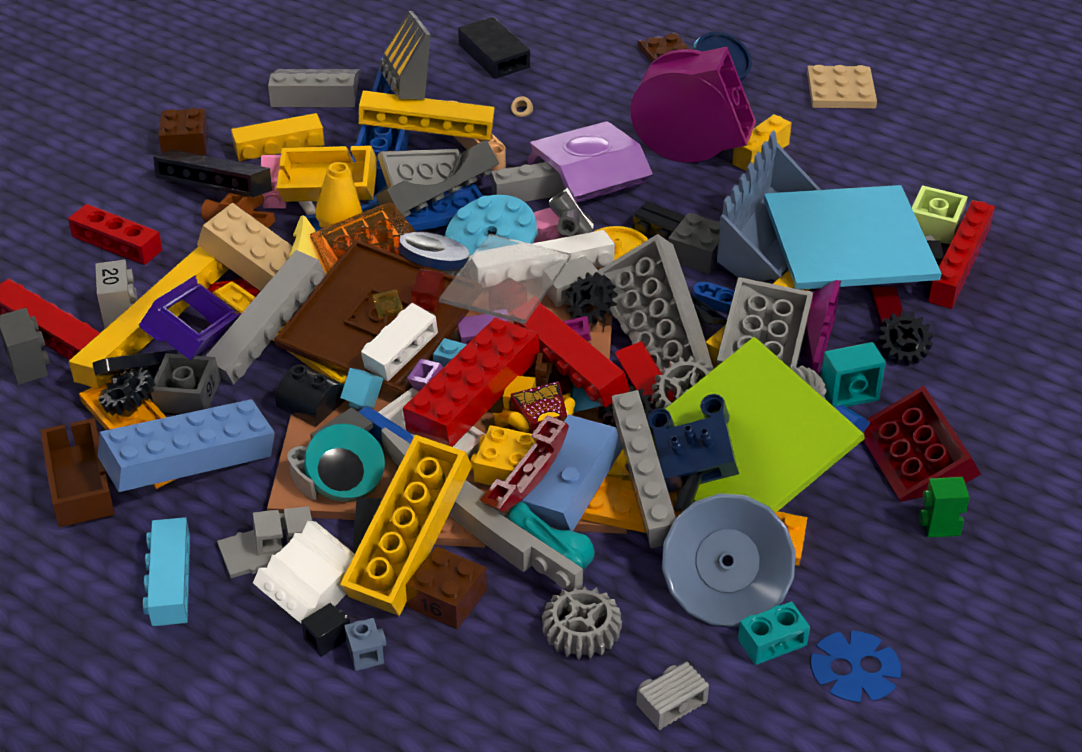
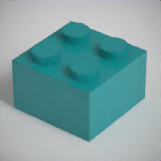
(853, 375)

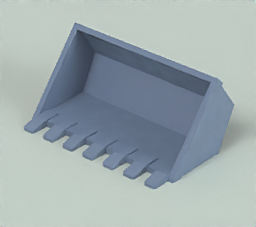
(746, 233)

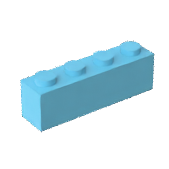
(168, 572)

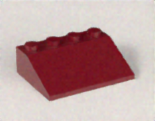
(916, 444)

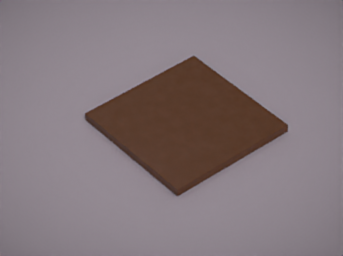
(343, 318)

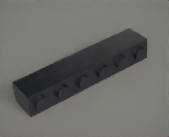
(213, 173)

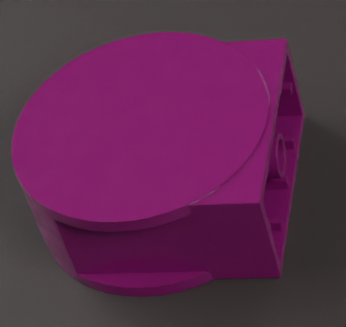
(692, 105)

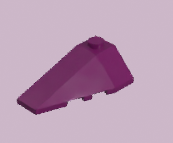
(820, 323)

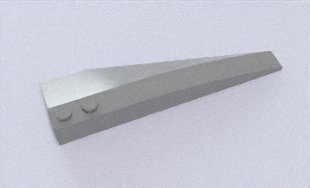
(656, 303)

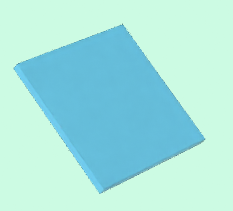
(850, 237)

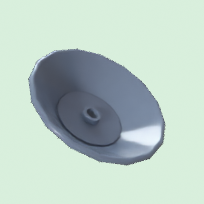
(732, 527)

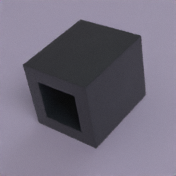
(325, 629)

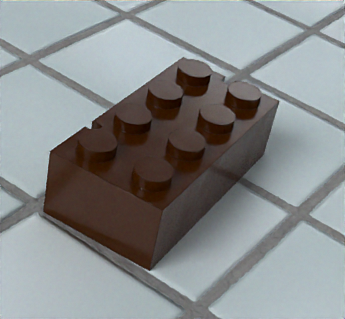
(76, 474)

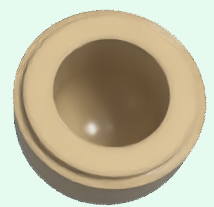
(522, 101)

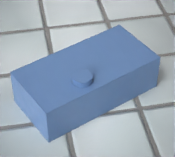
(576, 473)

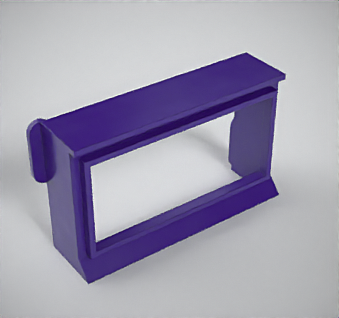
(166, 326)

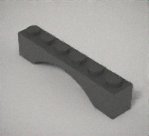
(470, 163)

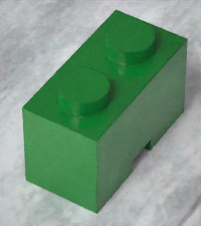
(942, 507)

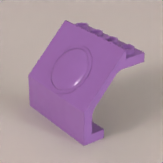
(593, 160)

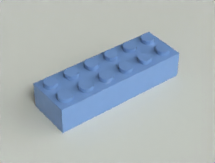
(185, 445)

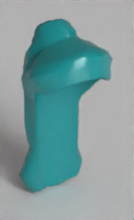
(568, 543)

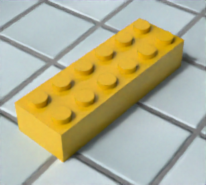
(406, 524)

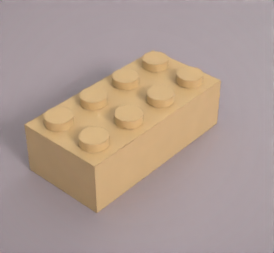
(244, 245)

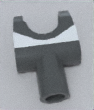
(571, 217)

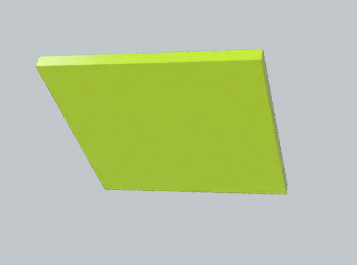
(777, 426)

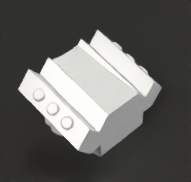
(306, 572)

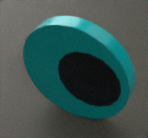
(344, 462)

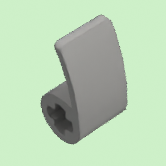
(297, 472)

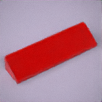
(640, 368)

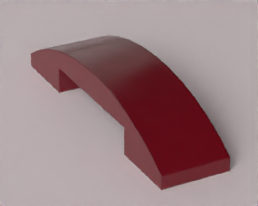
(531, 469)

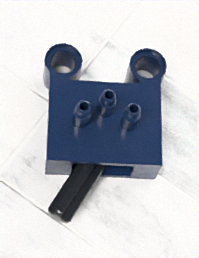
(694, 450)

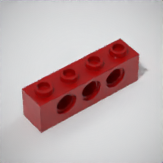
(115, 234)

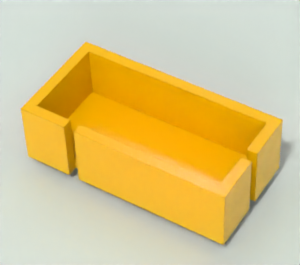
(308, 167)

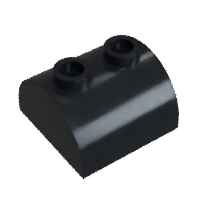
(308, 394)

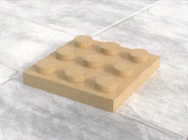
(841, 86)

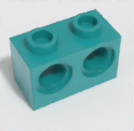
(773, 632)

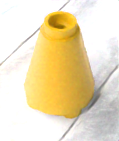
(337, 196)

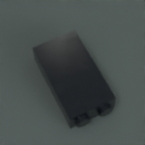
(494, 47)

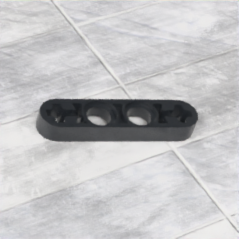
(119, 364)

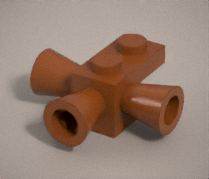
(247, 204)

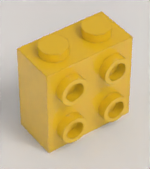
(499, 454)

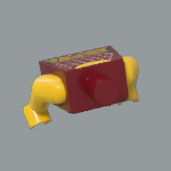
(533, 405)

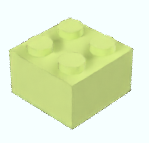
(939, 213)

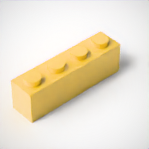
(272, 136)

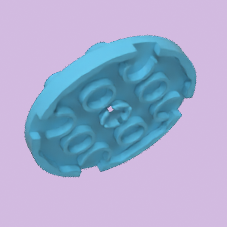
(496, 213)

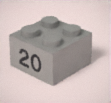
(114, 289)

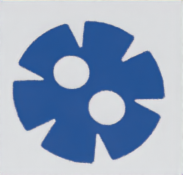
(850, 685)

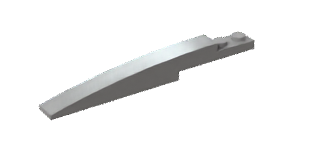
(497, 531)

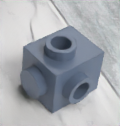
(365, 643)

